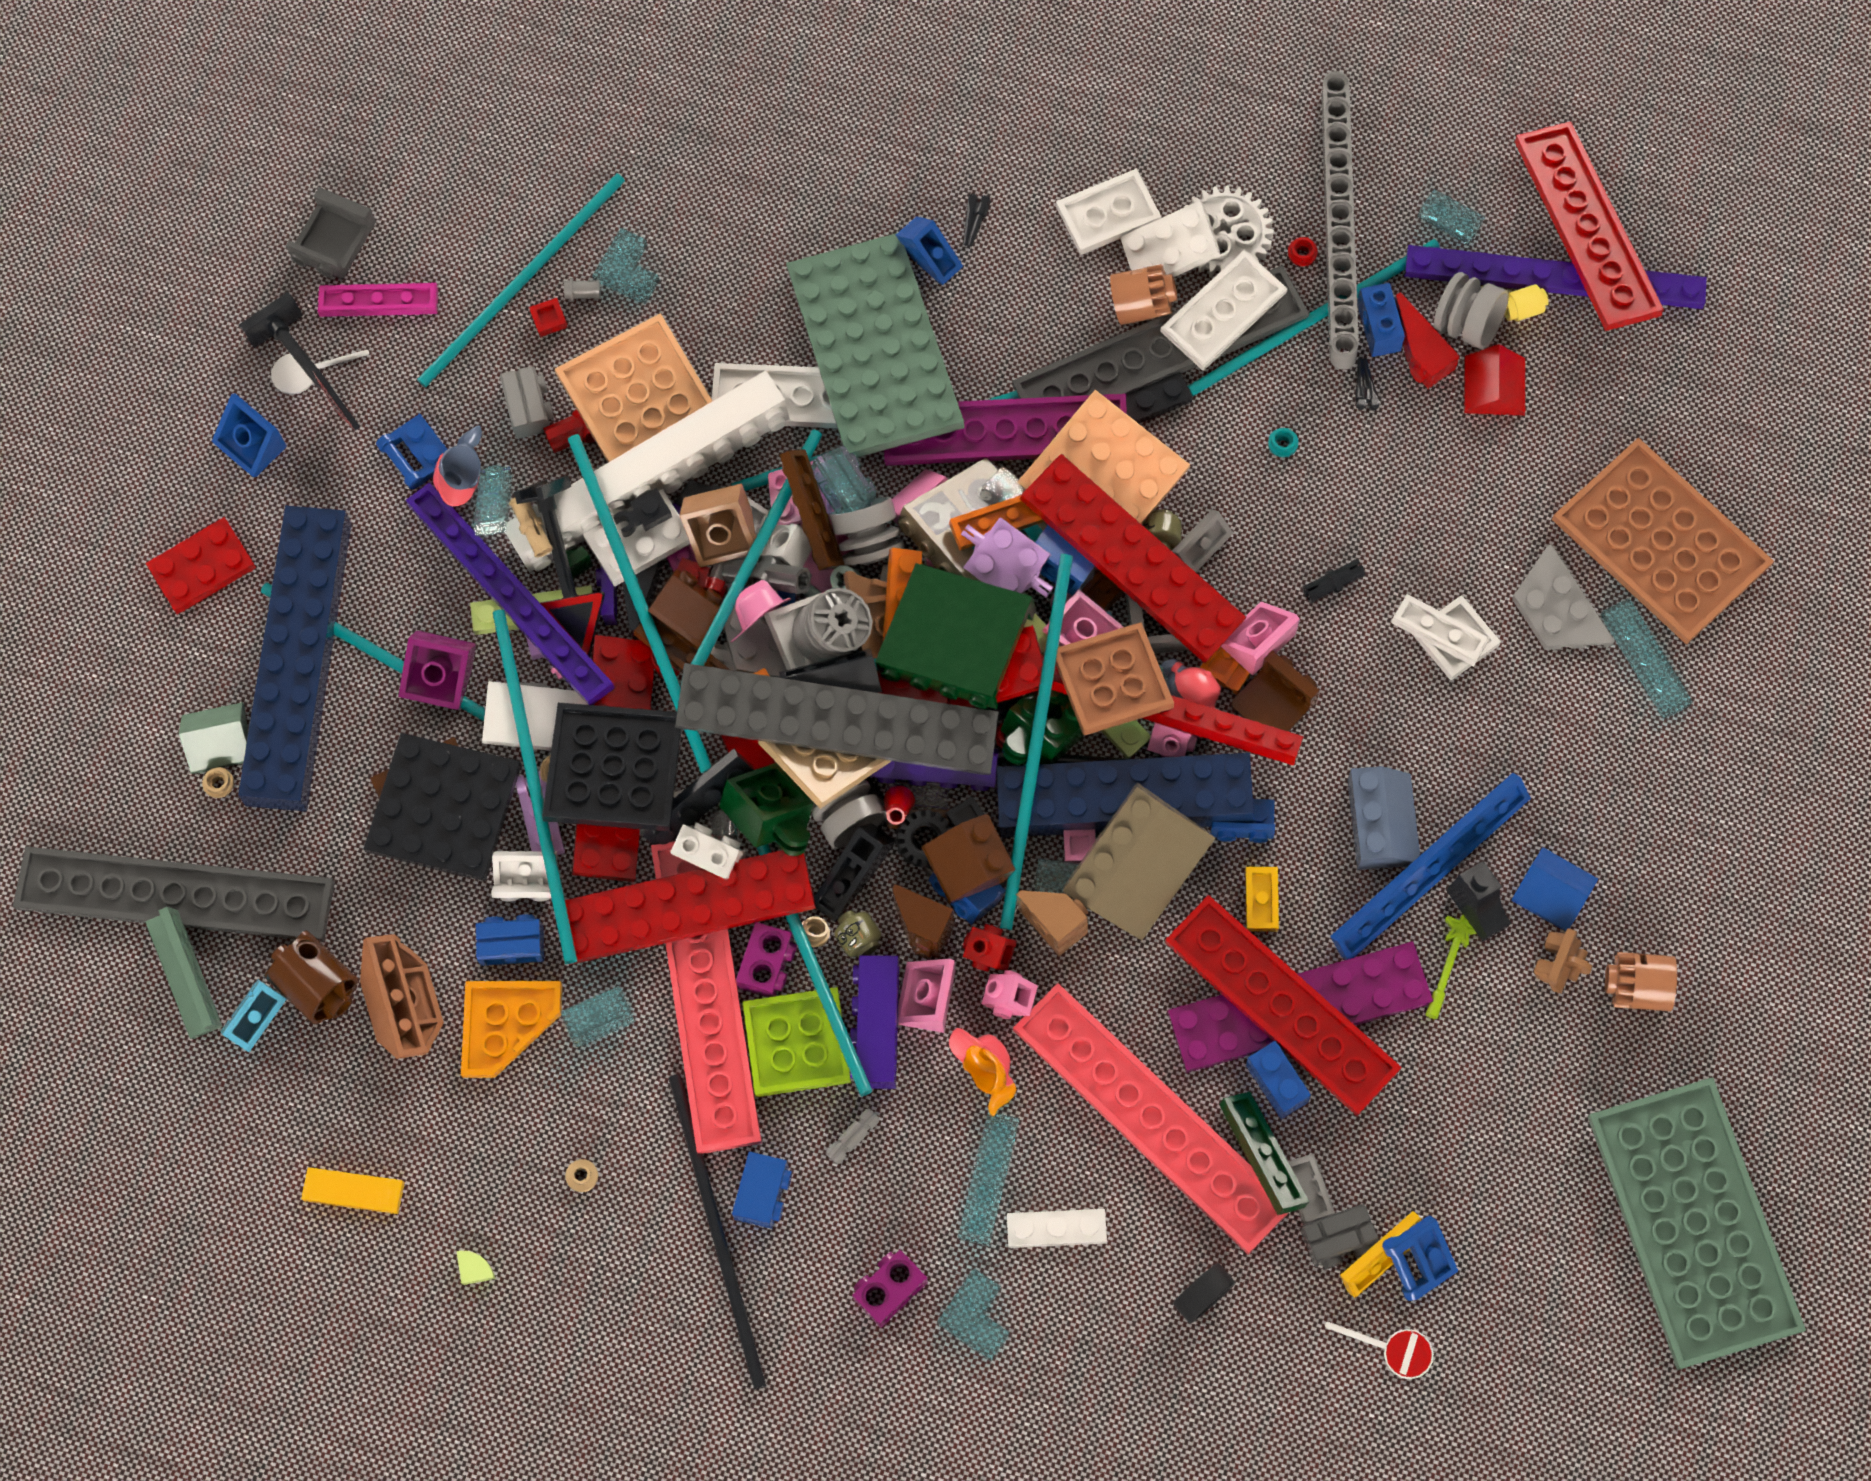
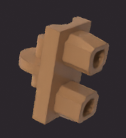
(1568, 961)

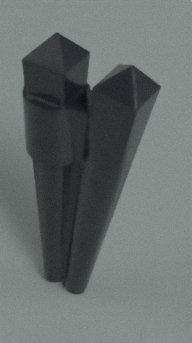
(975, 214)
(1365, 389)

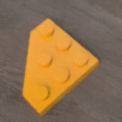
(504, 1021)

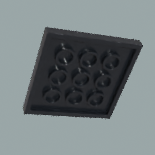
(612, 767)
(442, 806)

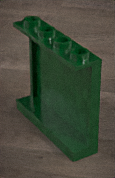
(954, 635)

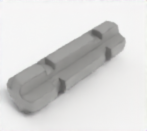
(852, 1136)

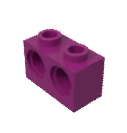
(758, 959)
(896, 1294)

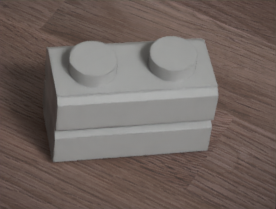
(526, 402)

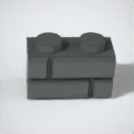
(1339, 1236)

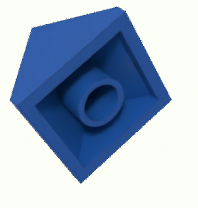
(247, 437)
(1554, 889)

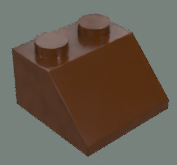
(686, 606)
(969, 858)
(924, 922)

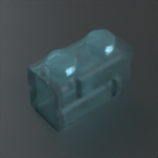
(842, 481)
(597, 1016)

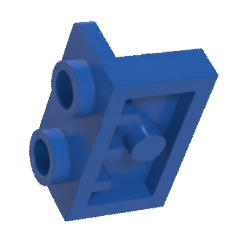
(1257, 832)

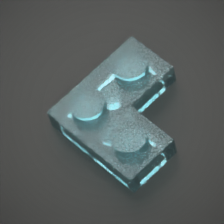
(620, 271)
(966, 1316)

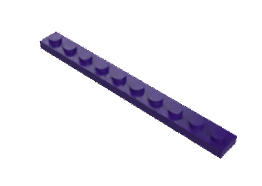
(1548, 274)
(510, 595)

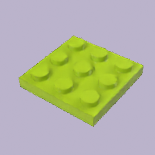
(793, 1044)

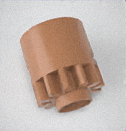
(1143, 294)
(1642, 981)

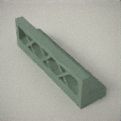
(183, 973)

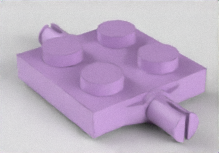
(1007, 558)

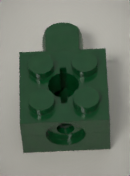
(1060, 732)
(769, 808)

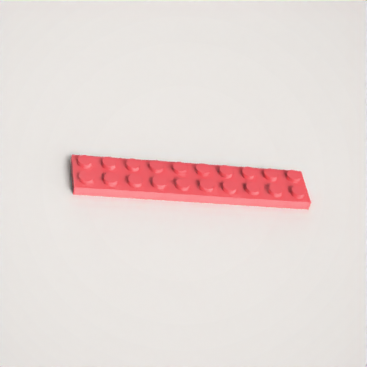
(710, 1031)
(1150, 1116)

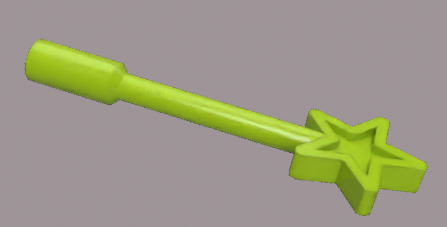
(1459, 934)

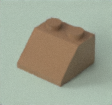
(718, 524)
(1054, 917)

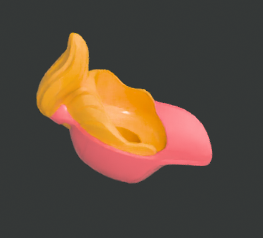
(988, 1065)

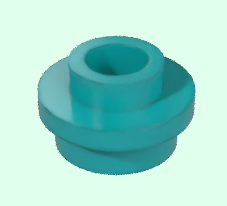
(1283, 434)

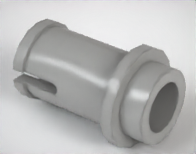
(582, 289)

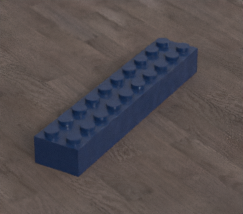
(295, 659)

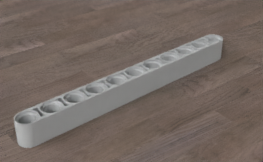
(1339, 230)

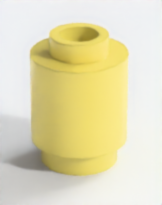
(1526, 303)

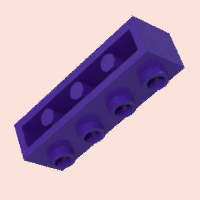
(920, 775)
(877, 1018)

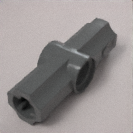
(772, 570)

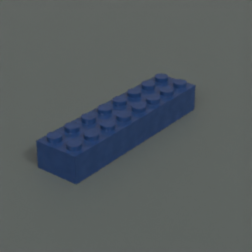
(1091, 792)

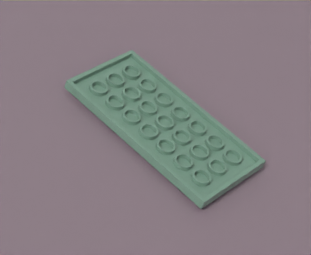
(874, 346)
(1696, 1223)

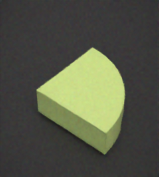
(473, 1268)

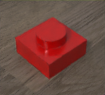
(548, 317)

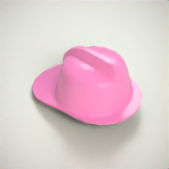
(755, 603)

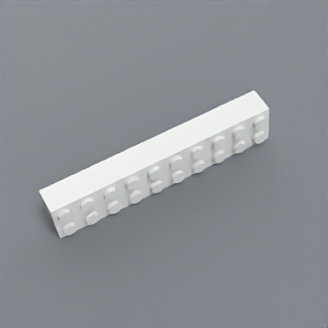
(665, 461)

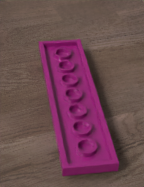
(997, 431)
(1357, 987)

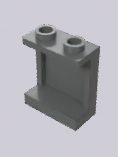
(332, 234)

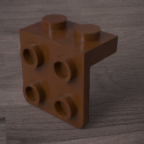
(1277, 694)

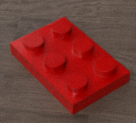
(200, 565)

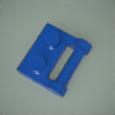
(422, 444)
(1430, 1254)

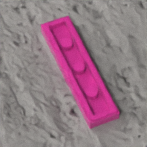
(378, 299)

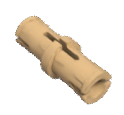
(532, 528)

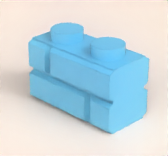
(253, 1015)

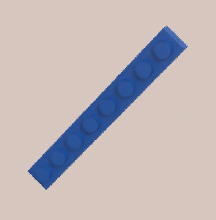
(1430, 867)

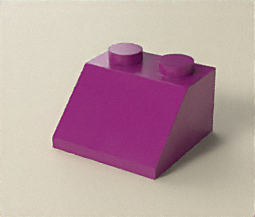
(436, 669)

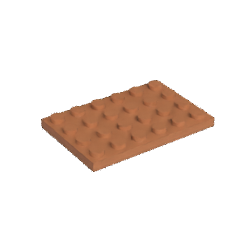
(1662, 540)

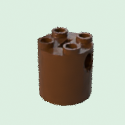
(312, 978)

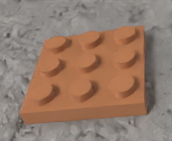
(1113, 679)

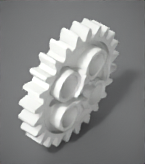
(1257, 228)

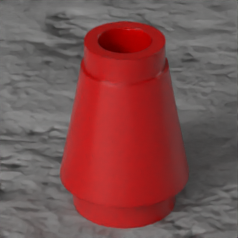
(898, 804)

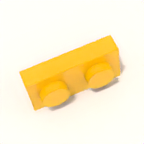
(1262, 899)

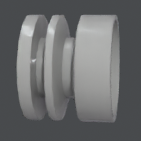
(1471, 310)
(867, 532)
(832, 625)
(848, 813)

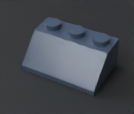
(1383, 817)

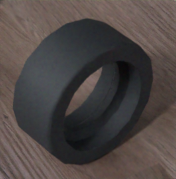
(1204, 1293)

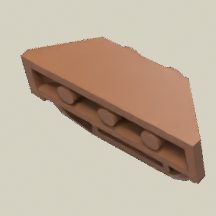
(399, 997)

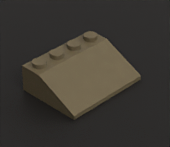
(1138, 862)

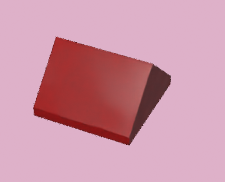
(1494, 382)

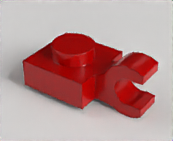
(702, 575)

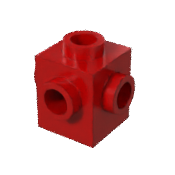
(988, 948)

